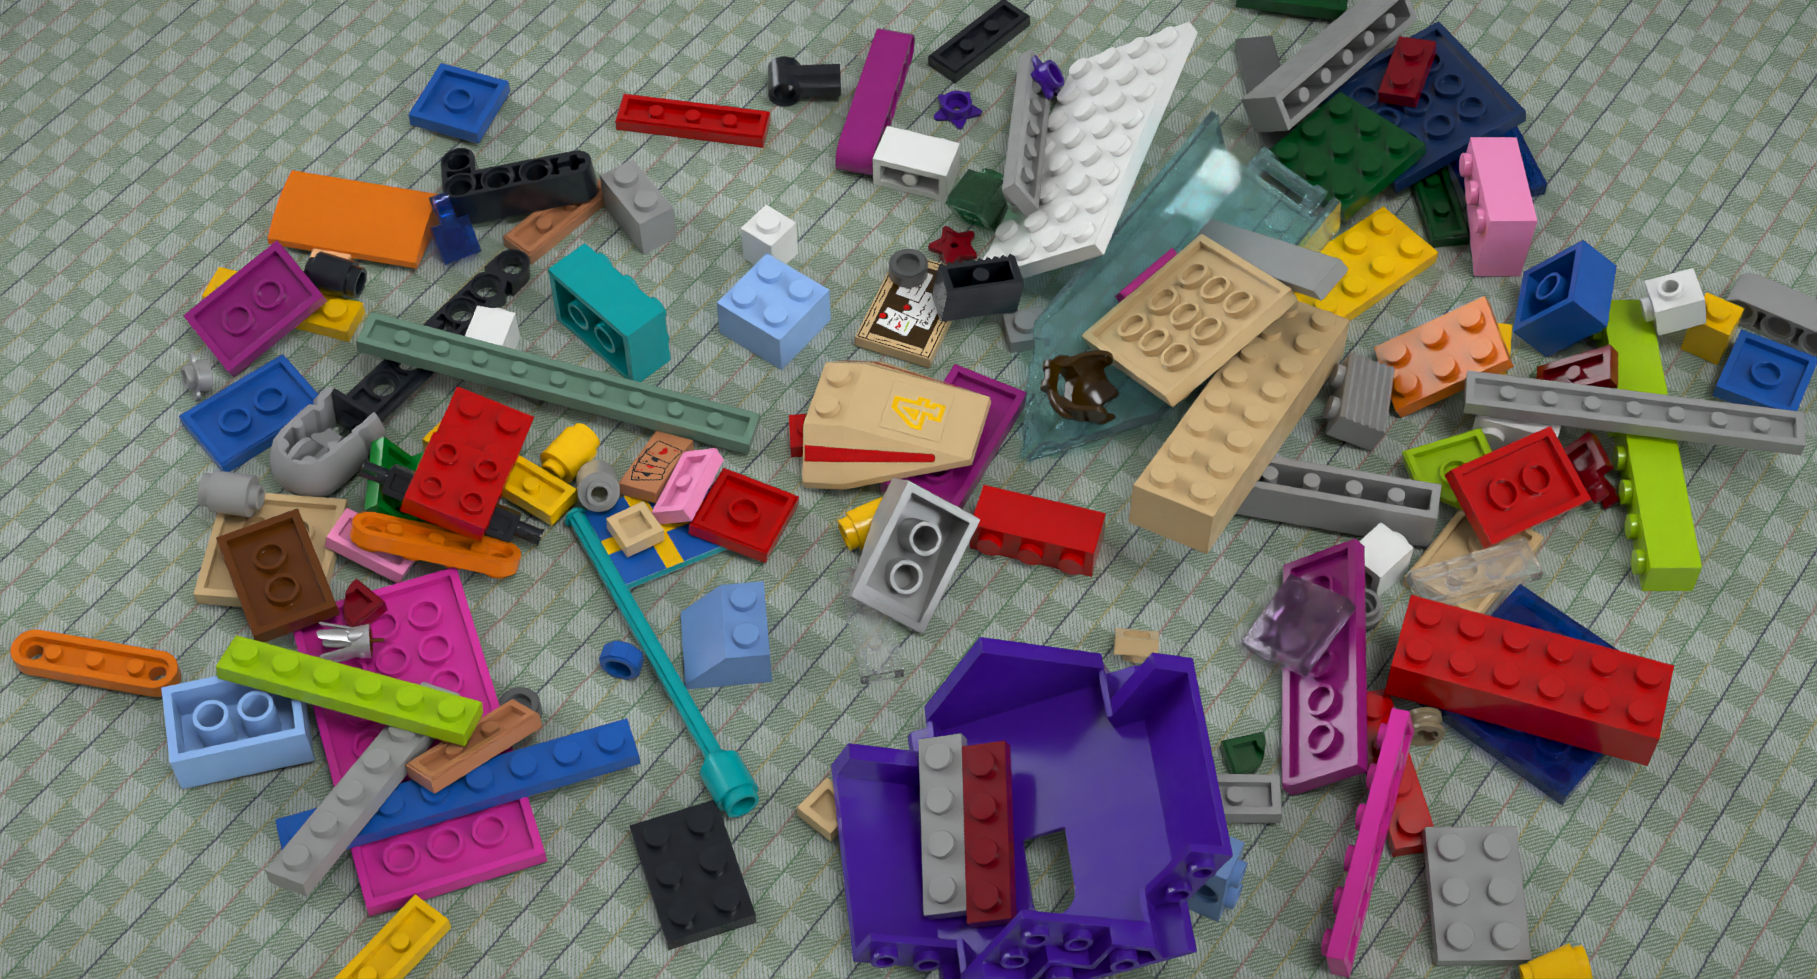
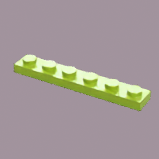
(350, 690)

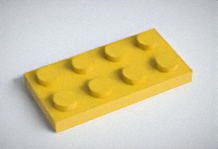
(1379, 260)

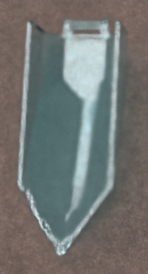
(1191, 189)

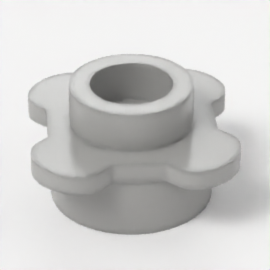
(197, 376)

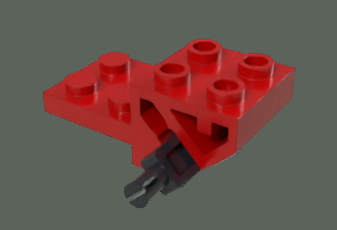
(464, 471)

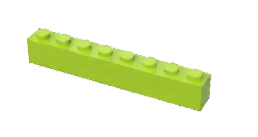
(1650, 467)

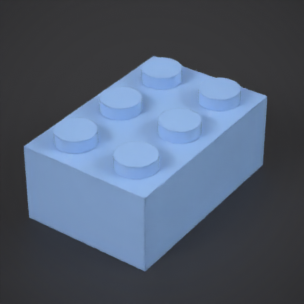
(232, 731)

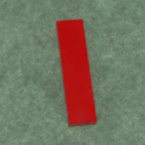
(693, 120)

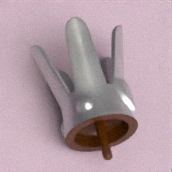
(354, 641)

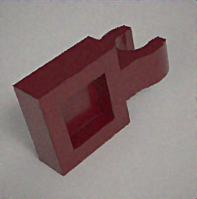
(1591, 465)

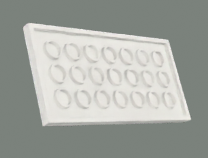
(1095, 151)

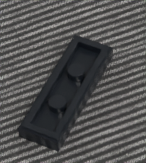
(979, 40)

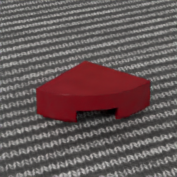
(362, 605)

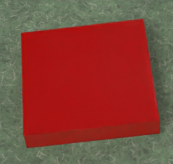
(744, 515)

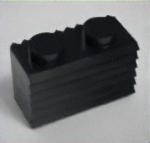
(977, 288)

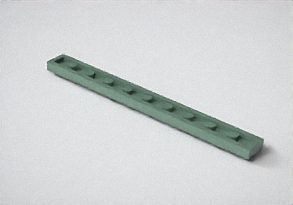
(558, 382)

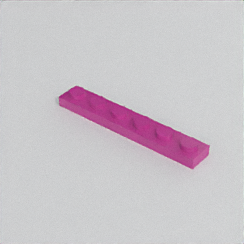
(1364, 857)

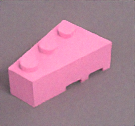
(1497, 205)

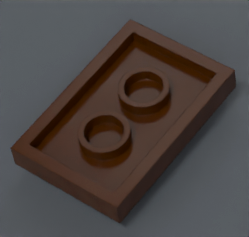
(277, 576)

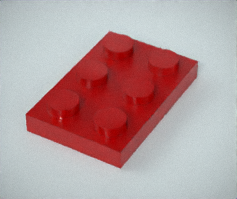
(1517, 487)

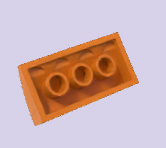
(353, 219)

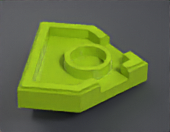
(1437, 458)

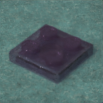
(1298, 625)

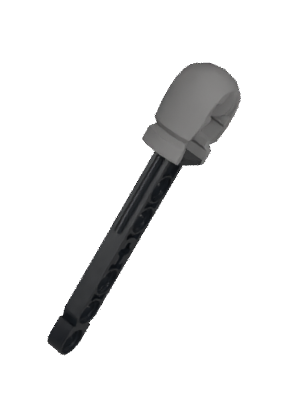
(316, 460)

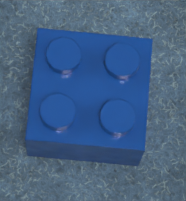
(1565, 299)

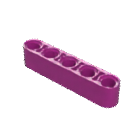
(874, 100)

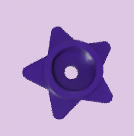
(1047, 76)
(958, 100)

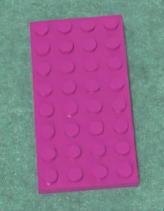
(432, 642)

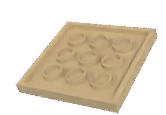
(1189, 319)

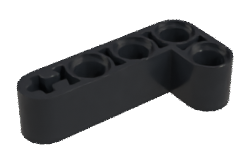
(516, 186)

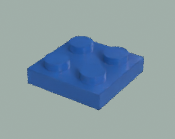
(459, 103)
(1765, 374)

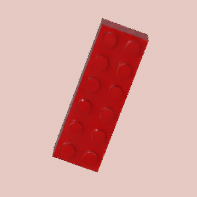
(1530, 680)

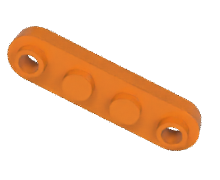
(434, 544)
(95, 662)

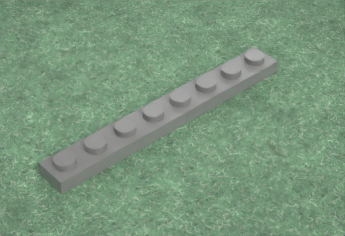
(1634, 412)

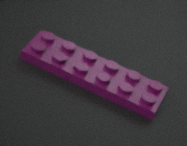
(1328, 708)

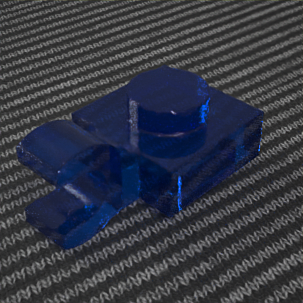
(454, 234)

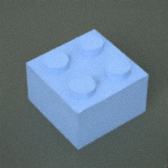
(774, 311)

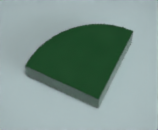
(1244, 753)

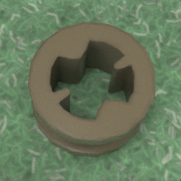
(1426, 726)

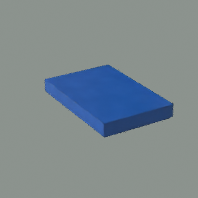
(248, 413)

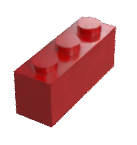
(1038, 531)

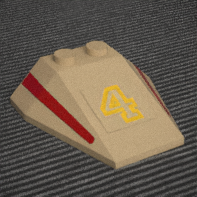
(886, 424)

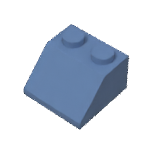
(727, 637)

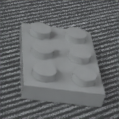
(1476, 896)

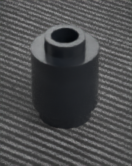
(336, 275)

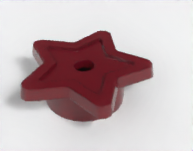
(950, 237)

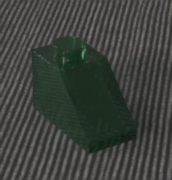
(978, 199)

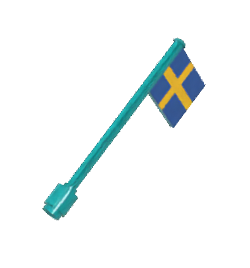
(722, 770)

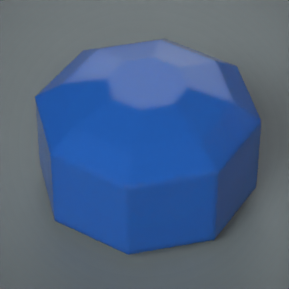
(621, 660)

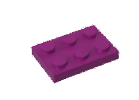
(255, 308)

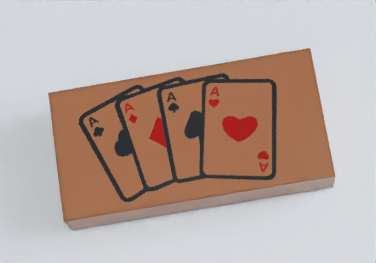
(654, 466)

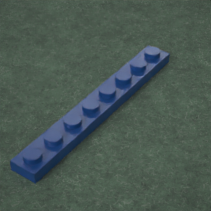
(494, 782)

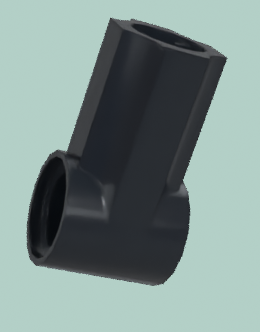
(791, 81)

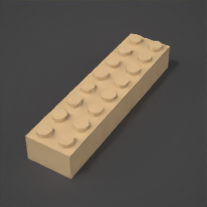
(1237, 428)

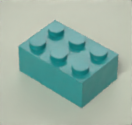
(610, 313)

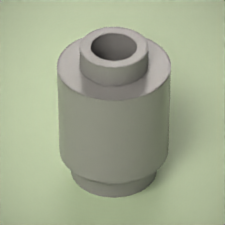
(593, 475)
(231, 493)

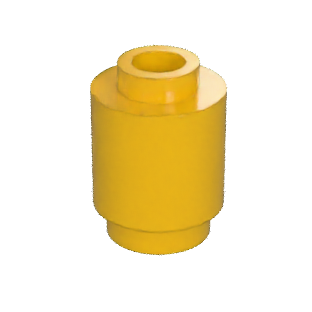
(570, 452)
(856, 524)

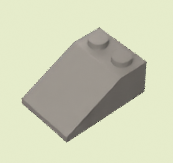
(911, 553)

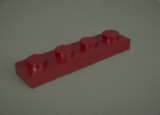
(988, 834)

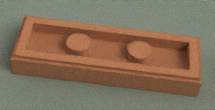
(548, 227)
(490, 737)

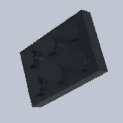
(692, 874)

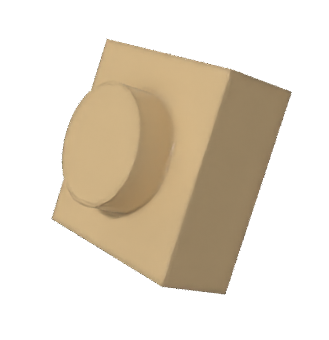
(635, 529)
(1135, 644)
(820, 810)

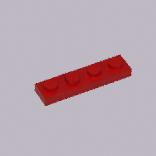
(1410, 810)

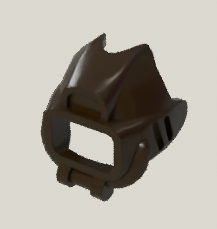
(1085, 386)

